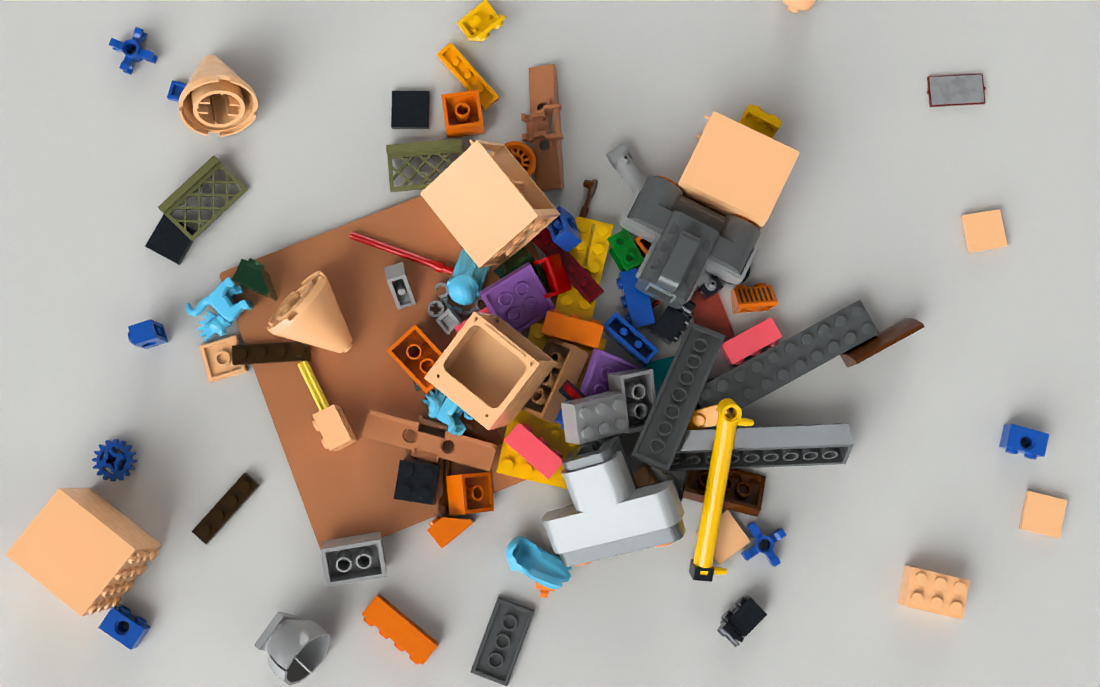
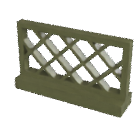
(420, 149)
(189, 188)

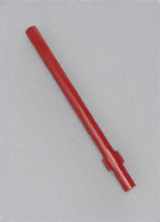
(438, 266)

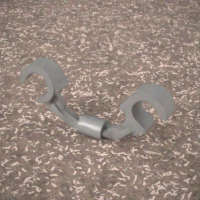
(459, 311)

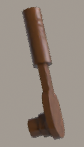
(591, 185)
(443, 506)

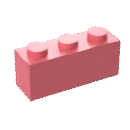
(751, 342)
(534, 450)

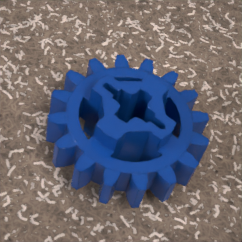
(107, 461)

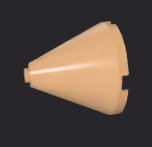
(217, 99)
(312, 316)

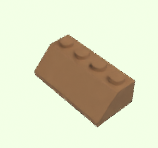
(547, 400)

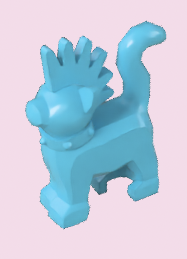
(224, 304)
(446, 411)

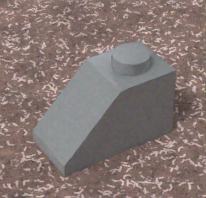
(399, 285)

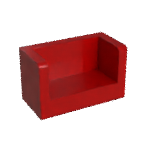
(555, 274)

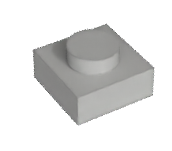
(448, 321)

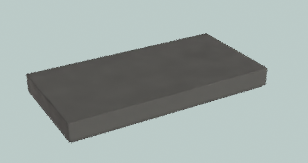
(502, 641)

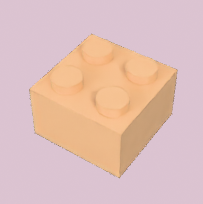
(334, 428)

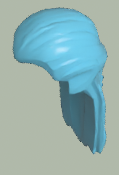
(466, 280)
(536, 563)

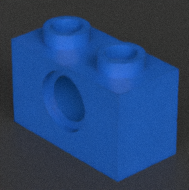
(564, 230)
(147, 334)
(1035, 441)
(113, 626)

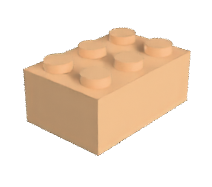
(933, 592)

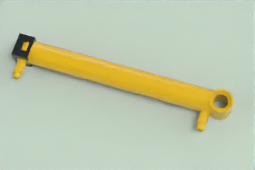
(701, 566)

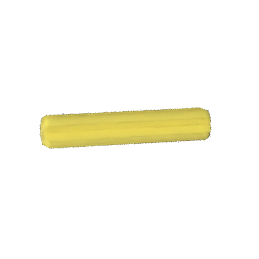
(313, 385)

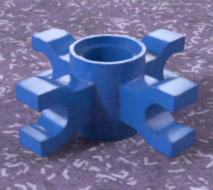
(128, 63)
(771, 539)

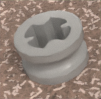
(440, 305)

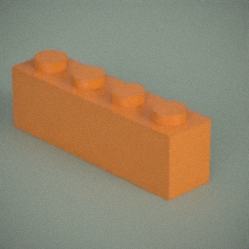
(400, 629)

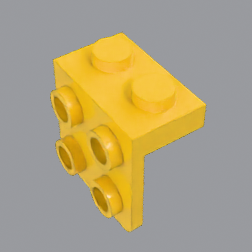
(480, 21)
(760, 121)

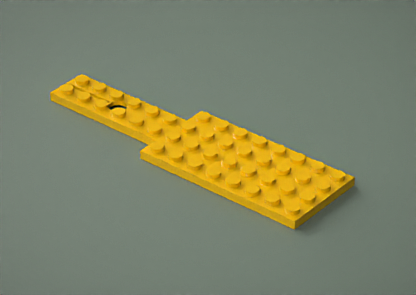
(569, 303)

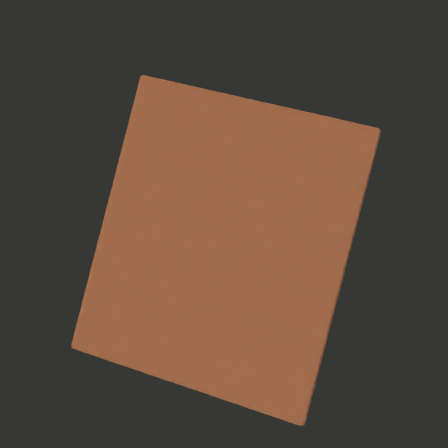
(355, 487)

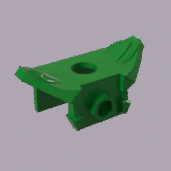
(624, 251)

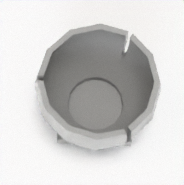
(293, 638)

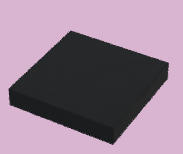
(410, 109)
(170, 240)

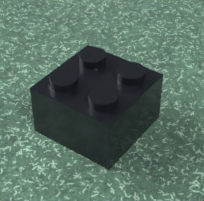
(417, 482)

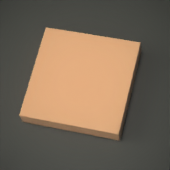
(984, 231)
(218, 359)
(1043, 514)
(729, 539)

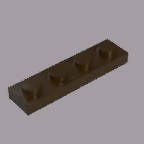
(270, 353)
(226, 508)

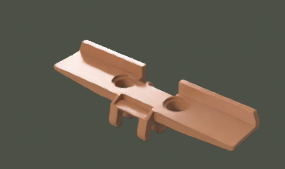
(549, 162)
(426, 446)

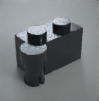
(671, 321)
(741, 620)

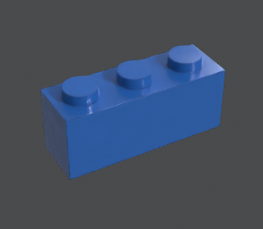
(636, 302)
(630, 339)

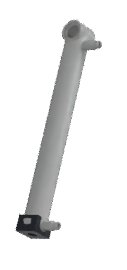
(622, 161)

